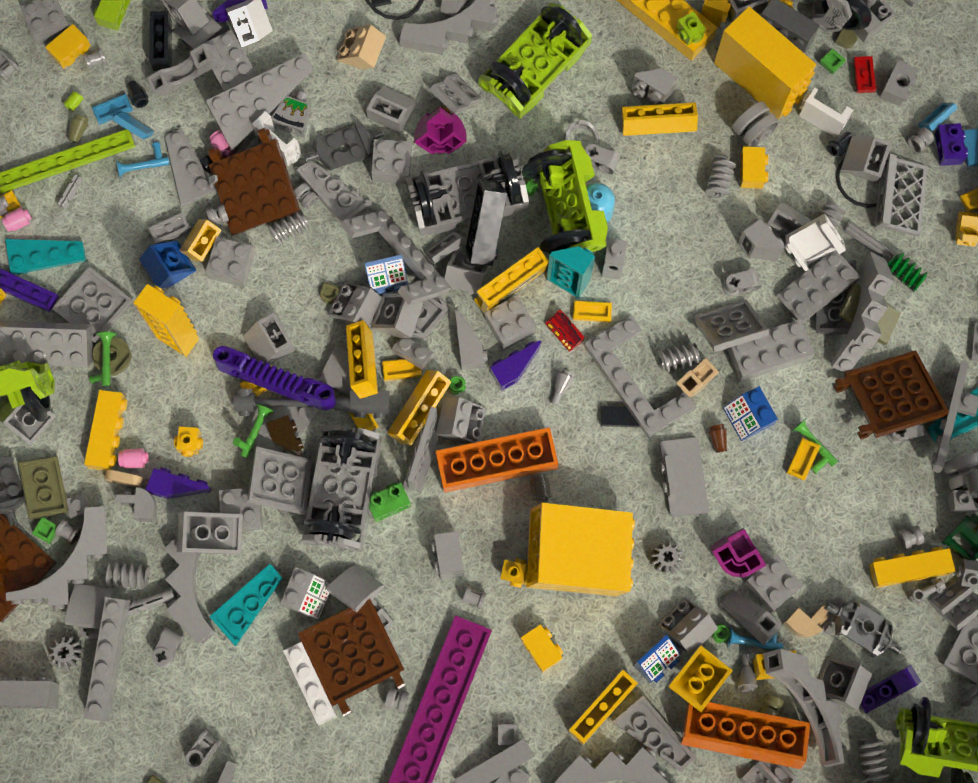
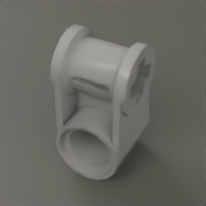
(7, 66)
(603, 159)
(745, 282)
(908, 434)
(168, 643)
(203, 749)

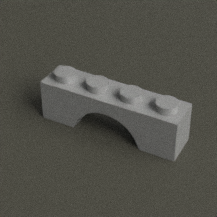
(170, 79)

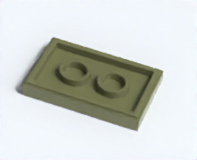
(886, 322)
(43, 487)

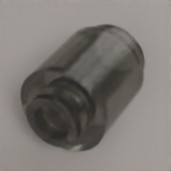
(540, 488)

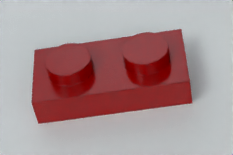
(864, 74)

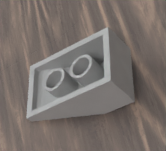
(209, 533)

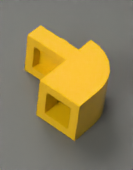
(967, 228)

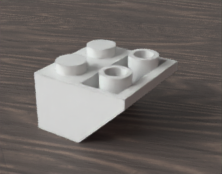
(249, 21)

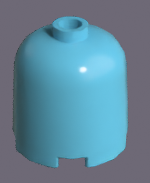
(605, 203)

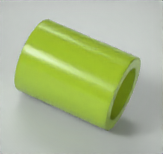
(73, 101)

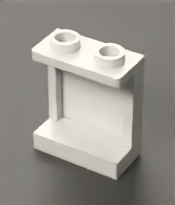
(823, 116)
(290, 151)
(813, 241)

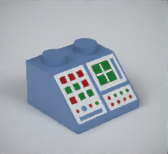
(386, 274)

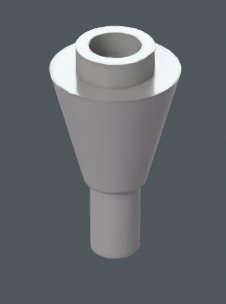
(563, 382)
(747, 679)

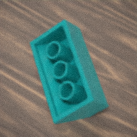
(571, 269)

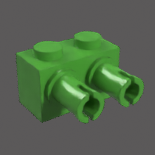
(388, 501)

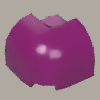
(440, 132)
(738, 554)

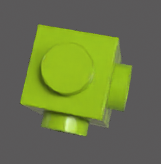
(690, 28)

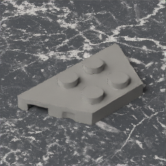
(431, 314)

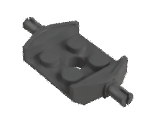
(355, 137)
(12, 496)
(850, 623)

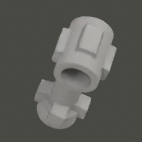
(918, 595)

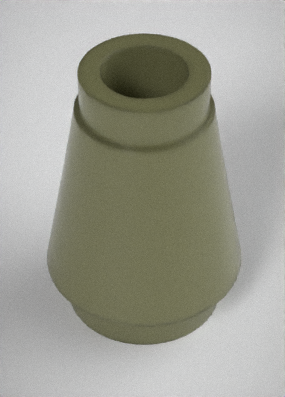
(77, 127)

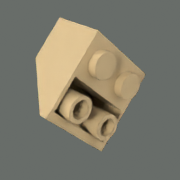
(361, 47)

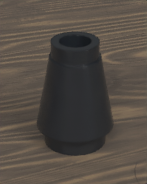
(137, 95)
(839, 144)

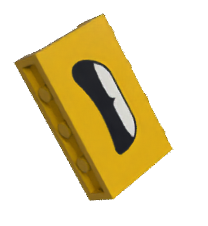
(511, 280)

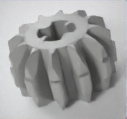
(660, 558)
(70, 658)

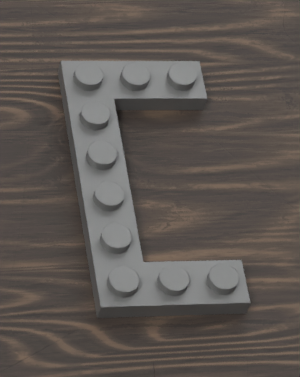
(431, 281)
(648, 419)

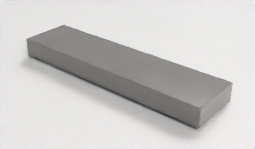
(498, 764)

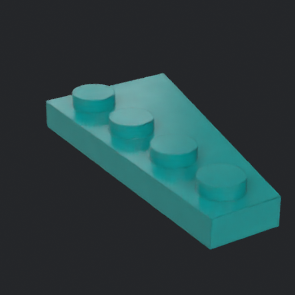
(37, 255)
(962, 424)
(243, 607)

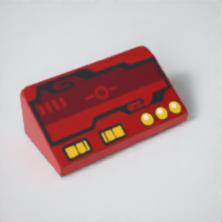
(564, 330)

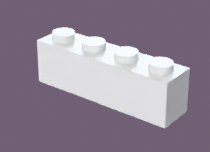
(310, 684)

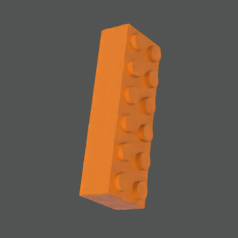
(497, 460)
(747, 734)

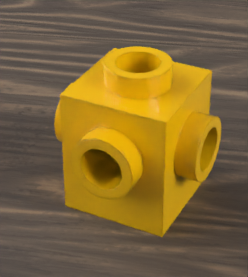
(190, 435)
(515, 572)

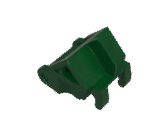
(969, 531)

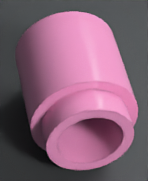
(218, 141)
(16, 219)
(133, 458)

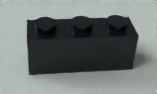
(160, 40)

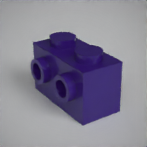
(951, 144)

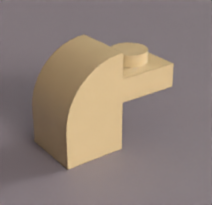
(698, 378)
(803, 625)

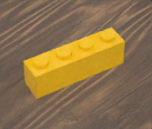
(659, 119)
(361, 359)
(416, 409)
(105, 430)
(911, 568)
(602, 707)

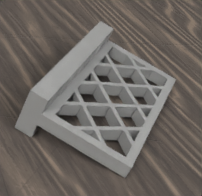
(887, 189)
(423, 454)

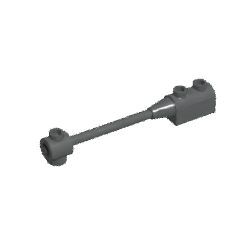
(376, 404)

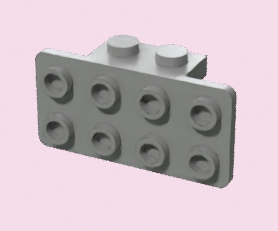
(683, 477)

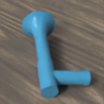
(157, 162)
(770, 645)

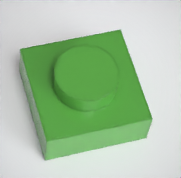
(832, 61)
(45, 530)

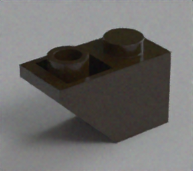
(283, 435)

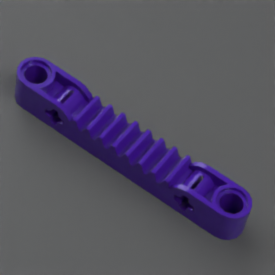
(276, 380)

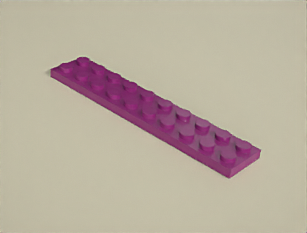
(441, 703)

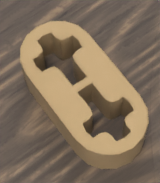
(123, 478)

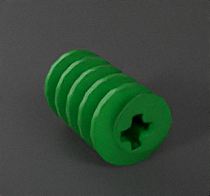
(907, 271)

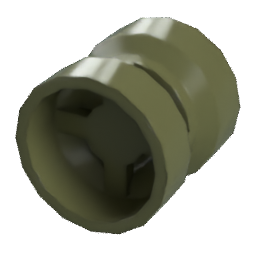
(771, 705)

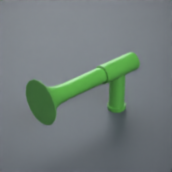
(106, 338)
(247, 446)
(826, 458)

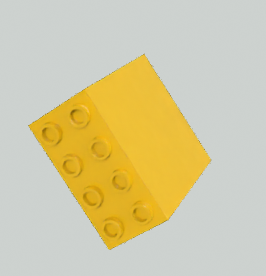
(764, 63)
(580, 550)

